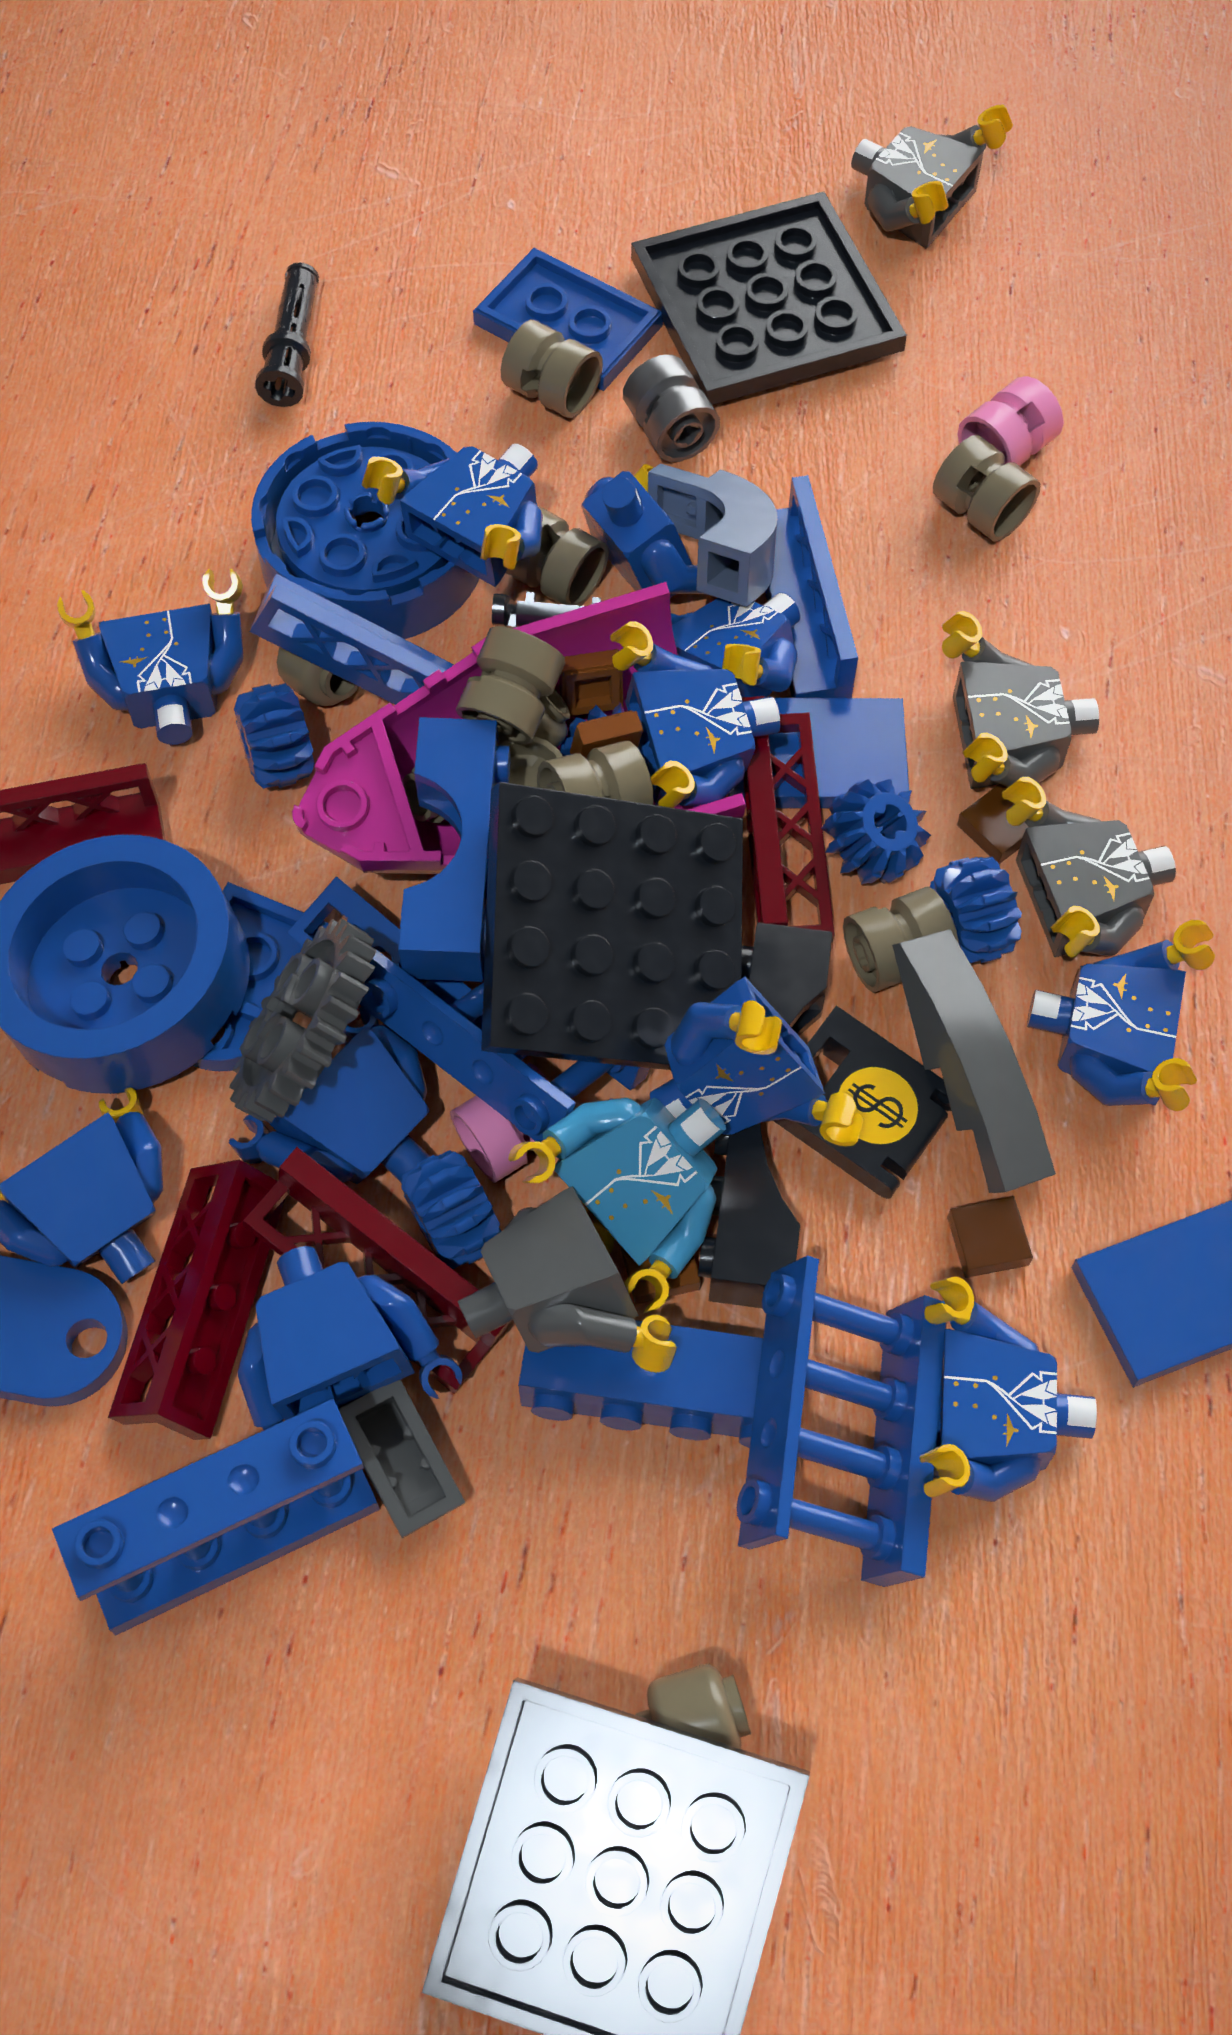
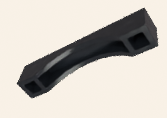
(754, 1222)

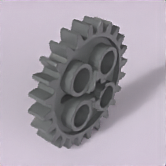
(285, 1057)

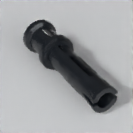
(298, 293)

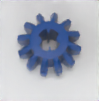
(274, 735)
(875, 831)
(980, 907)
(450, 1208)

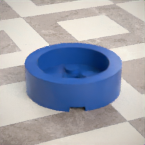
(310, 533)
(74, 925)

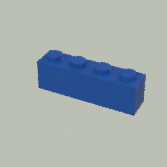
(701, 1393)

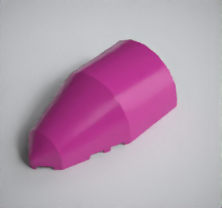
(358, 794)

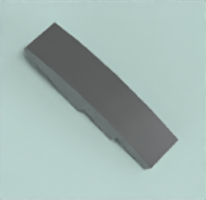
(977, 1062)
(400, 1458)

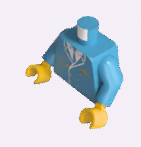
(638, 1177)

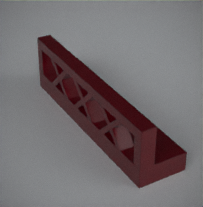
(763, 824)
(42, 830)
(378, 1241)
(208, 1300)

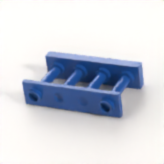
(454, 1044)
(906, 1426)
(217, 1518)

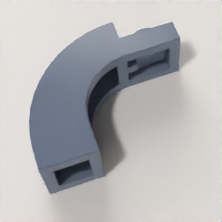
(732, 527)

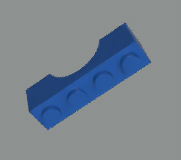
(447, 914)

